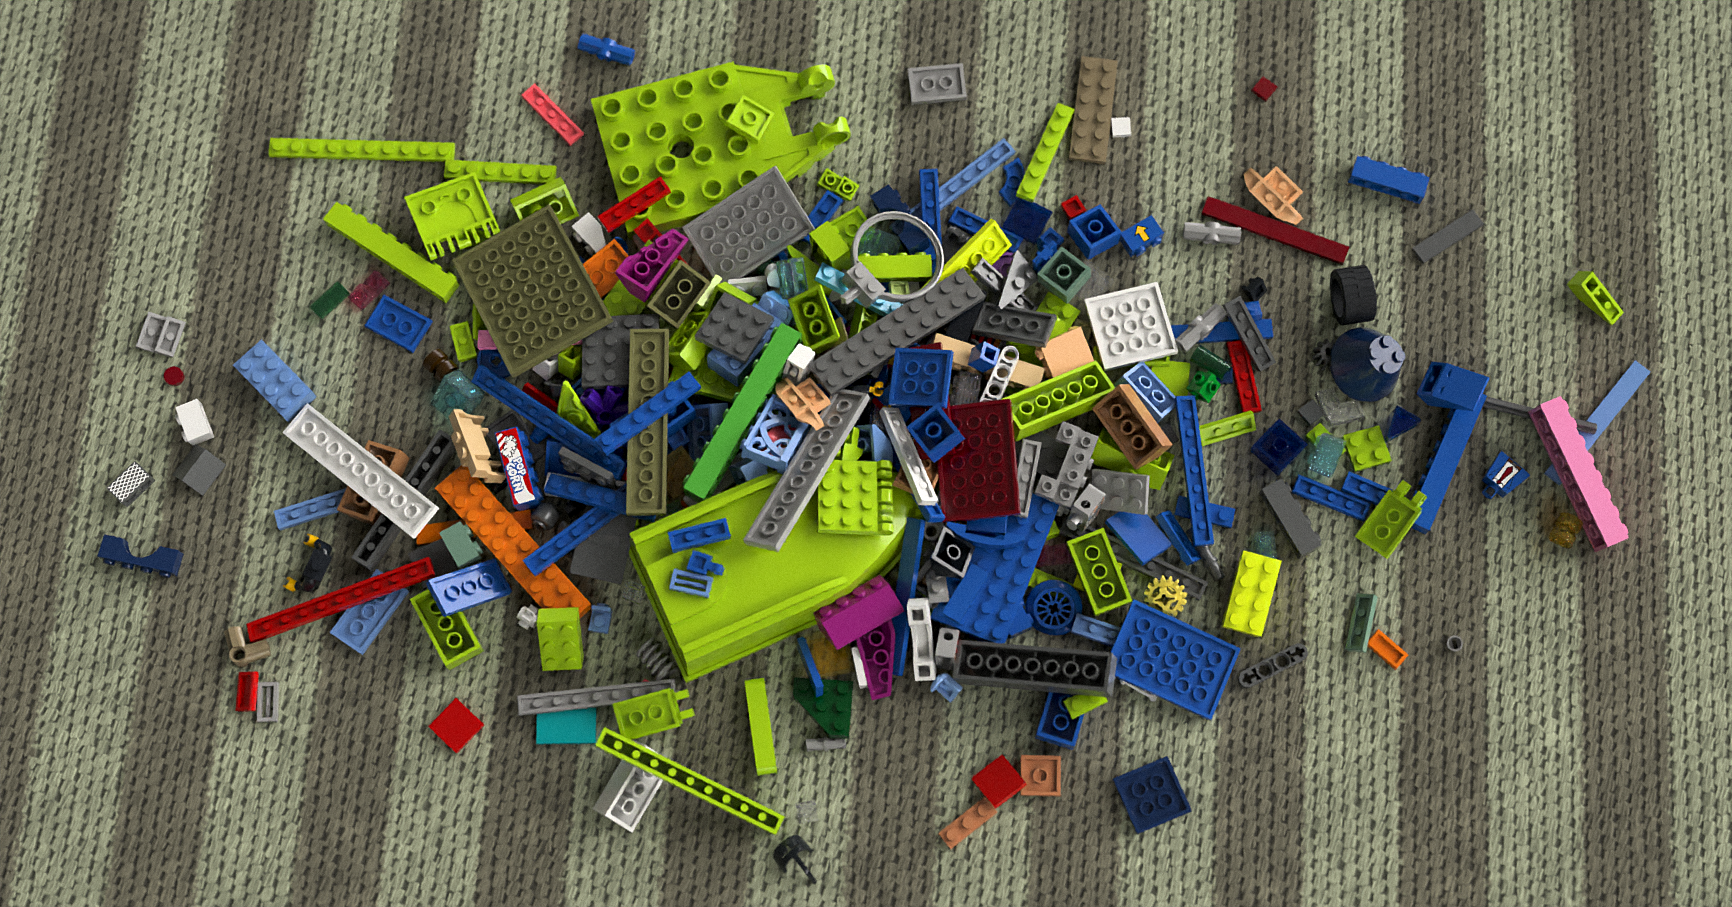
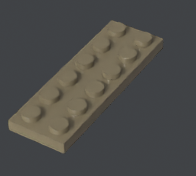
(1093, 110)

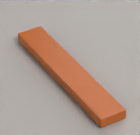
(430, 532)

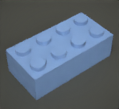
(732, 369)
(274, 380)

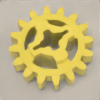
(1173, 595)

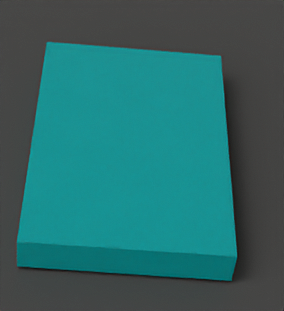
(567, 727)

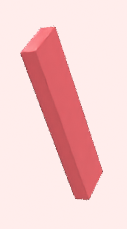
(552, 114)

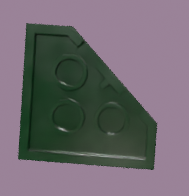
(831, 709)

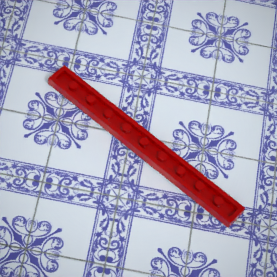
(340, 600)

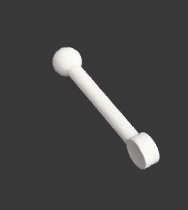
(1151, 697)

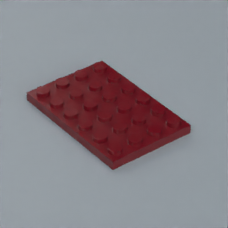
(983, 472)

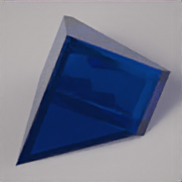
(1399, 423)

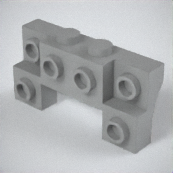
(1072, 472)

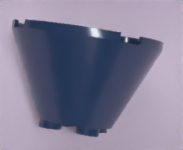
(1366, 364)

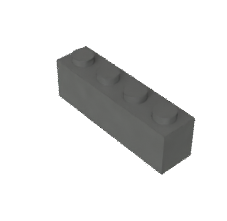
(1290, 518)

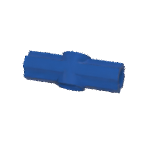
(606, 49)

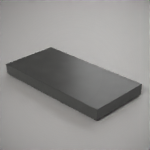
(1014, 325)

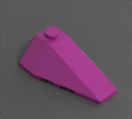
(647, 268)
(877, 656)

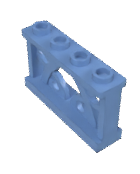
(782, 456)

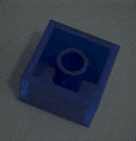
(1278, 447)

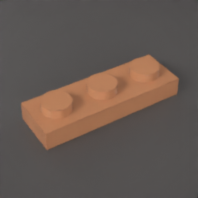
(967, 823)

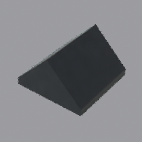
(951, 555)

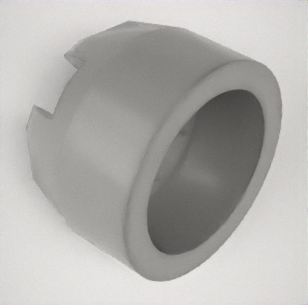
(1450, 644)

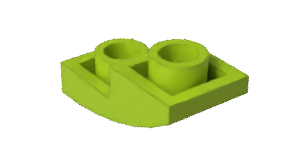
(836, 184)

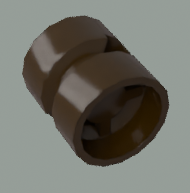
(438, 363)

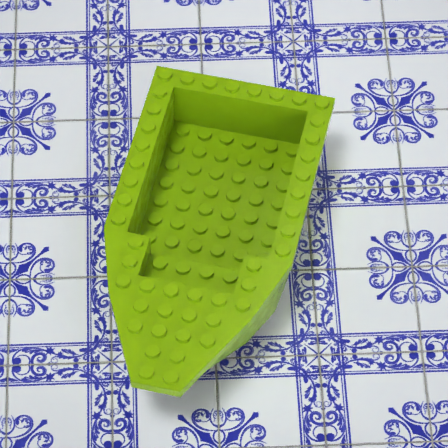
(761, 591)

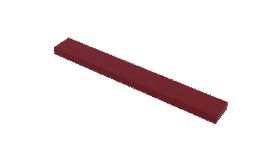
(1275, 230)

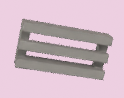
(268, 702)

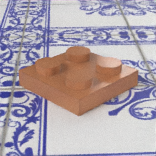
(1041, 775)

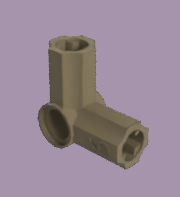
(237, 645)

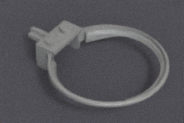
(865, 286)

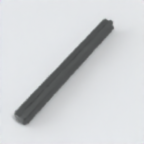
(1522, 411)

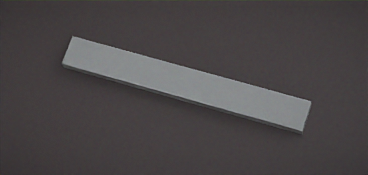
(587, 697)

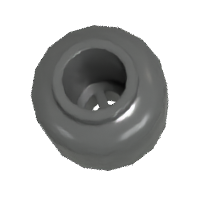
(544, 516)

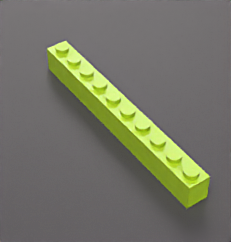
(689, 781)

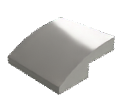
(160, 334)

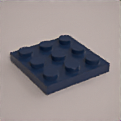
(1152, 795)

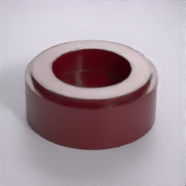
(174, 376)

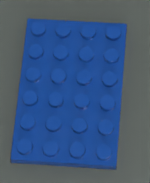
(1173, 659)

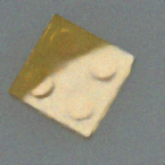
(830, 660)

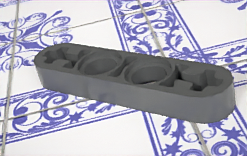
(1274, 669)

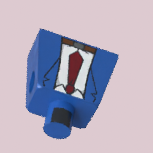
(1503, 476)

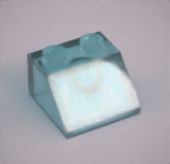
(457, 392)

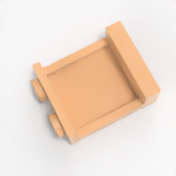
(1064, 353)

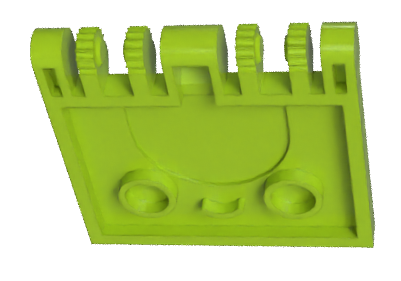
(451, 212)
(853, 498)

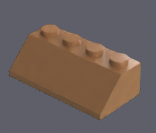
(1132, 426)
(354, 504)

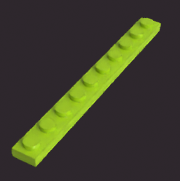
(361, 149)

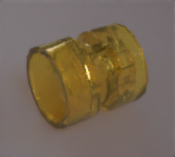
(1566, 530)

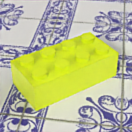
(1251, 593)

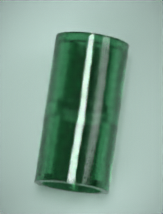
(329, 300)
(1208, 360)

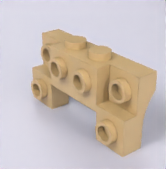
(472, 447)

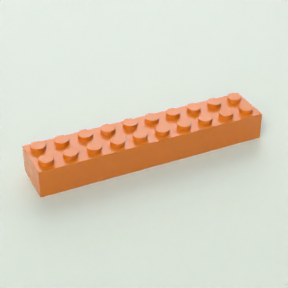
(508, 541)

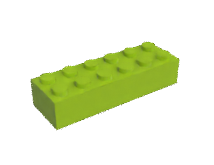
(1058, 399)

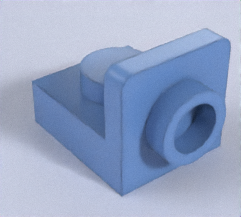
(600, 618)

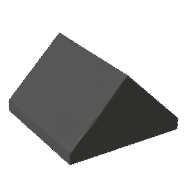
(199, 469)

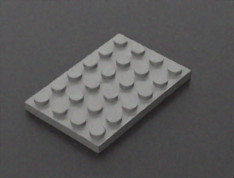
(749, 227)

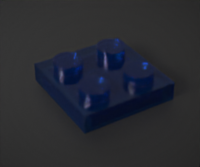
(1027, 220)

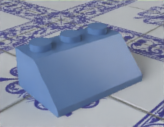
(1150, 390)
(702, 427)
(874, 444)

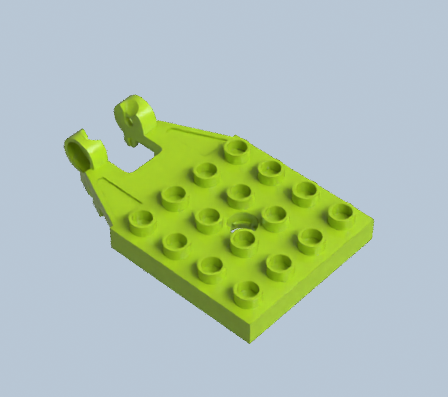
(692, 108)

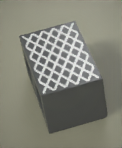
(130, 484)

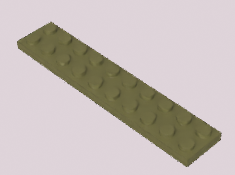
(648, 449)

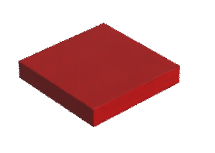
(456, 725)
(998, 781)

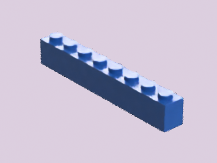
(1444, 462)

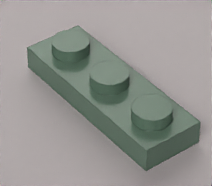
(1361, 623)

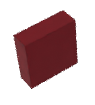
(1264, 89)

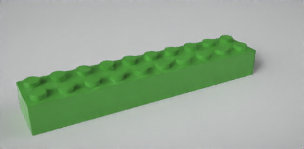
(742, 414)

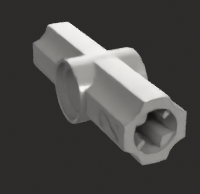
(1212, 233)
(1200, 327)

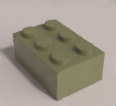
(678, 294)

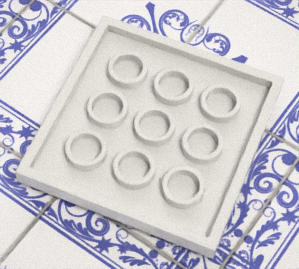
(1130, 326)

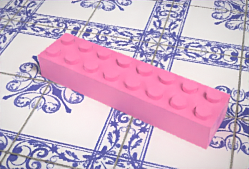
(1578, 474)

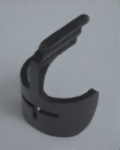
(781, 850)

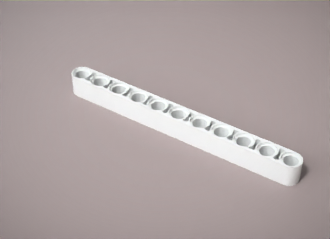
(994, 381)

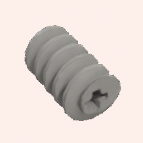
(655, 660)

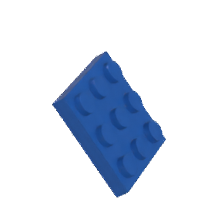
(920, 377)

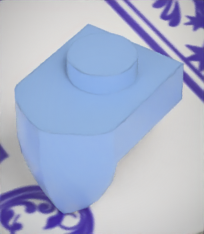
(946, 686)

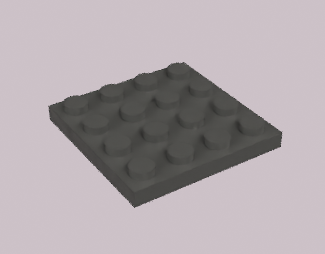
(608, 351)

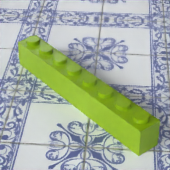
(391, 252)

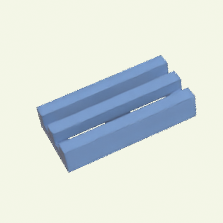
(691, 591)

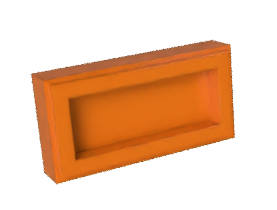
(1387, 649)

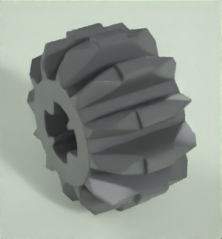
(1320, 351)

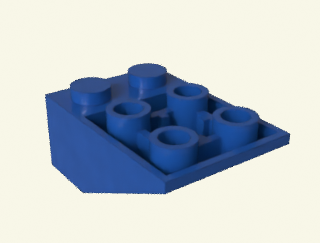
(1452, 387)

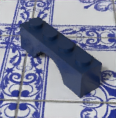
(911, 237)
(163, 560)

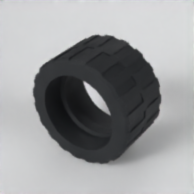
(1353, 295)

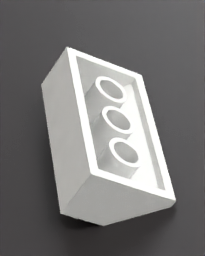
(627, 795)

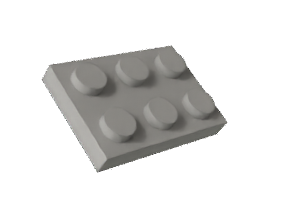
(937, 84)
(1123, 490)

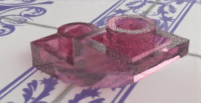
(369, 290)
(1054, 555)

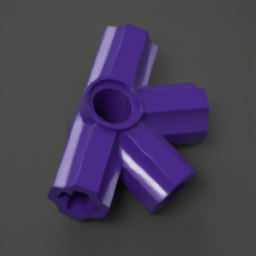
(607, 407)

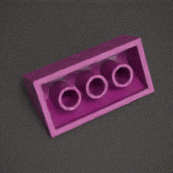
(858, 612)

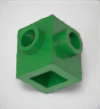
(1203, 386)

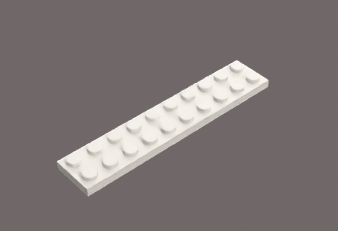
(361, 471)

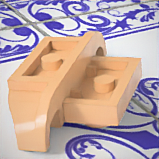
(1275, 193)
(803, 400)

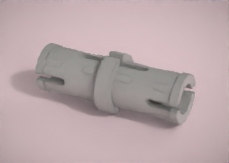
(825, 744)

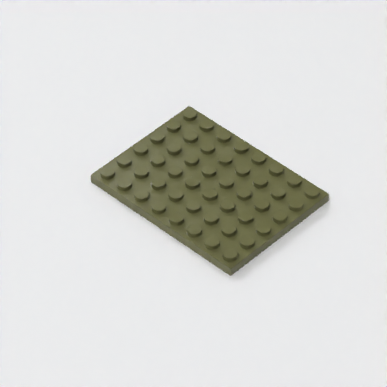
(532, 291)

